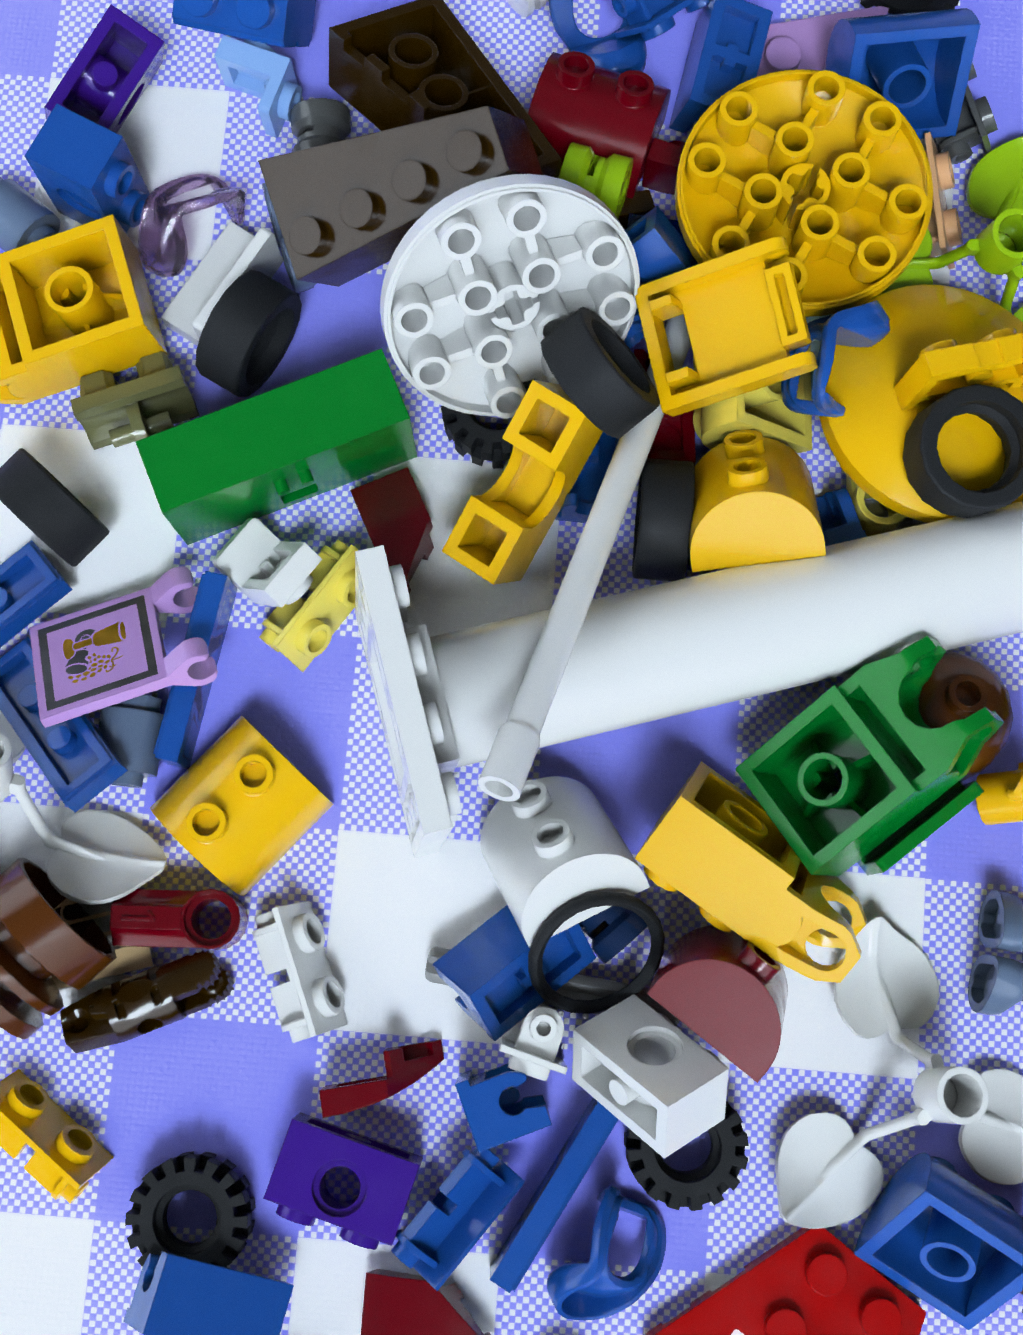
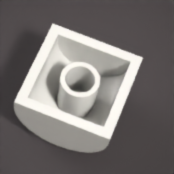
(555, 850)

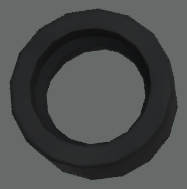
(248, 333)
(599, 373)
(923, 461)
(49, 508)
(663, 520)

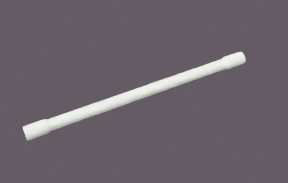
(519, 736)

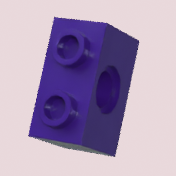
(110, 71)
(382, 1169)

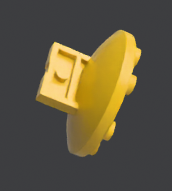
(814, 165)
(934, 345)

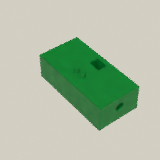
(279, 447)

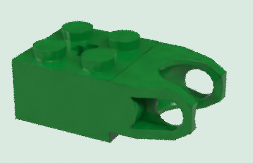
(885, 756)

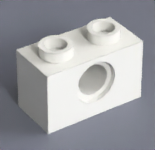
(650, 1075)

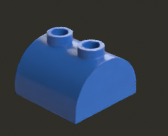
(911, 61)
(945, 1240)

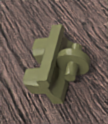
(134, 408)

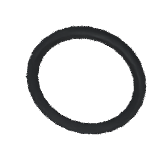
(568, 911)

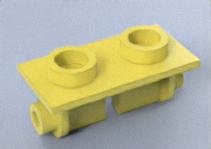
(307, 626)

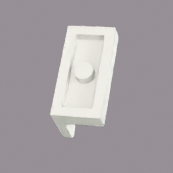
(226, 260)

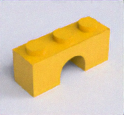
(510, 520)

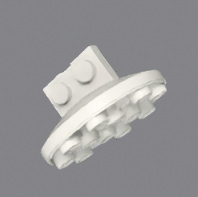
(494, 278)

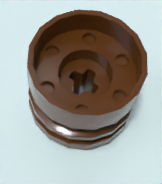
(39, 946)

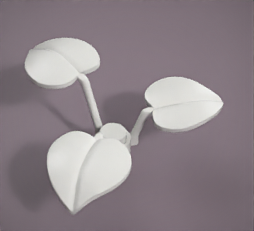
(98, 851)
(819, 1162)

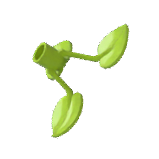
(996, 194)

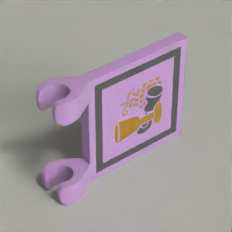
(116, 651)

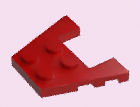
(802, 1288)

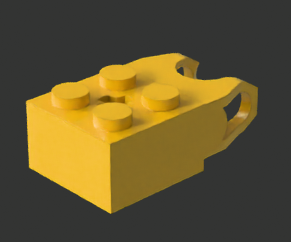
(72, 310)
(747, 878)

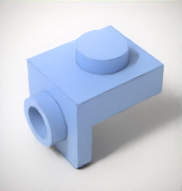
(263, 74)

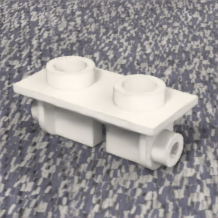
(294, 941)
(537, 1044)

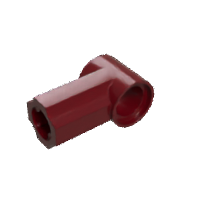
(172, 919)

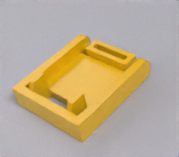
(738, 325)

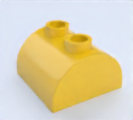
(753, 505)
(240, 807)

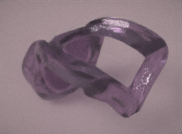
(161, 229)

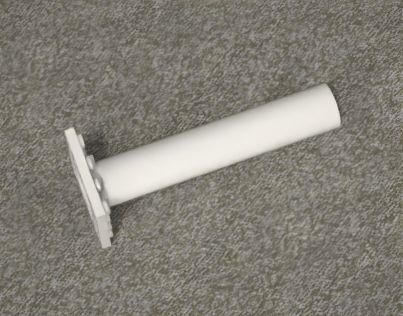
(676, 645)

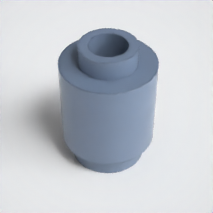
(23, 217)
(132, 733)

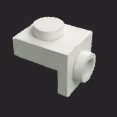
(265, 567)

